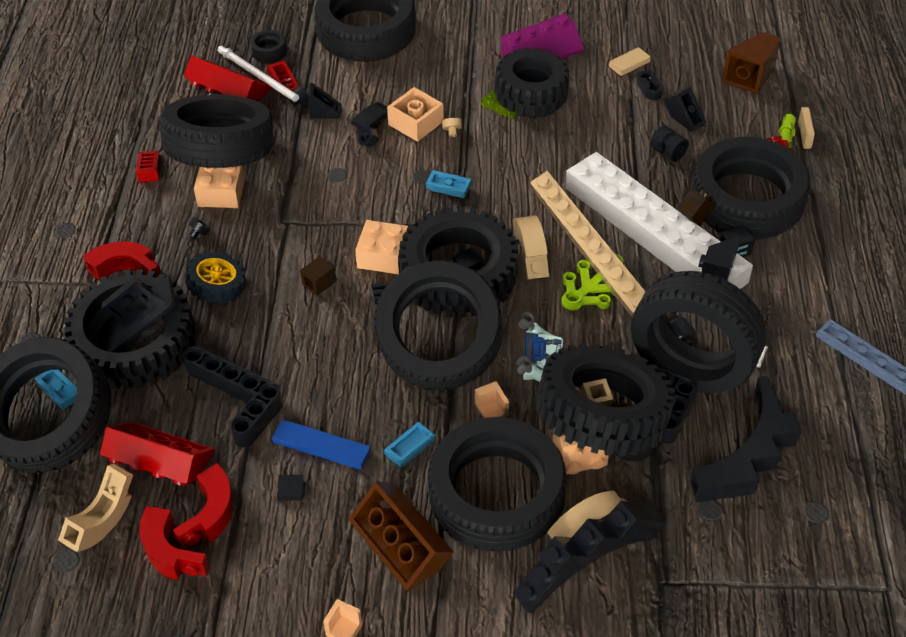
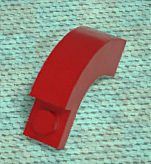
(119, 256)
(215, 514)
(169, 561)

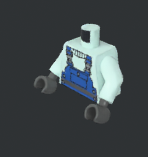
(538, 347)

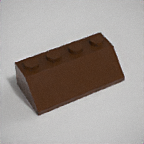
(400, 535)

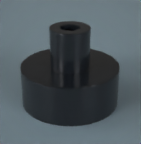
(302, 97)
(368, 136)
(198, 227)

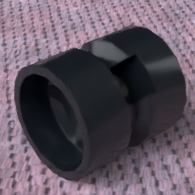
(669, 143)

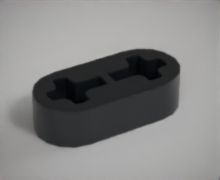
(647, 80)

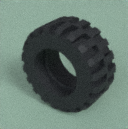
(531, 82)

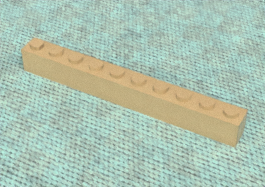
(589, 242)

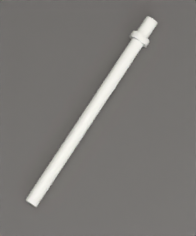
(228, 54)

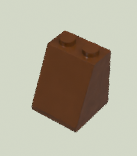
(751, 62)

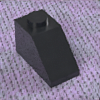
(685, 109)
(720, 258)

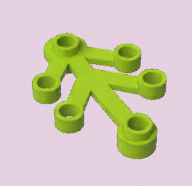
(576, 299)

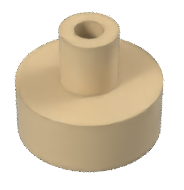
(452, 125)

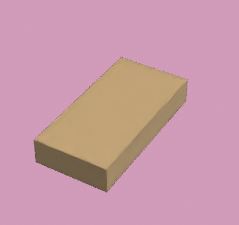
(629, 61)
(806, 128)

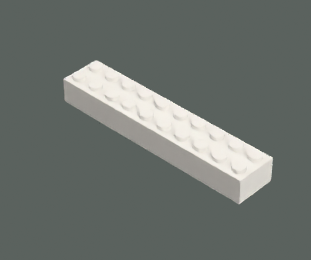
(645, 217)

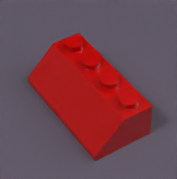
(224, 80)
(155, 452)

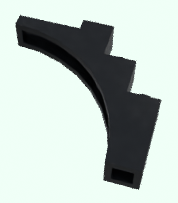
(740, 471)
(595, 538)

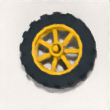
(216, 270)

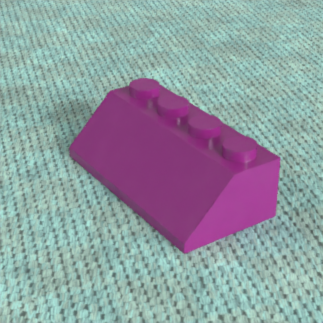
(554, 35)

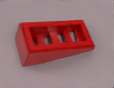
(282, 67)
(148, 166)

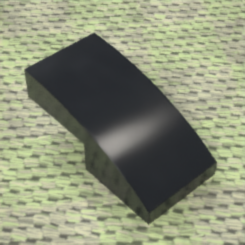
(370, 116)

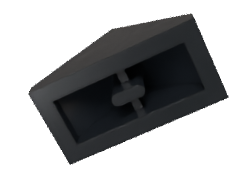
(322, 104)

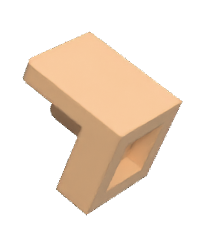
(491, 401)
(342, 620)

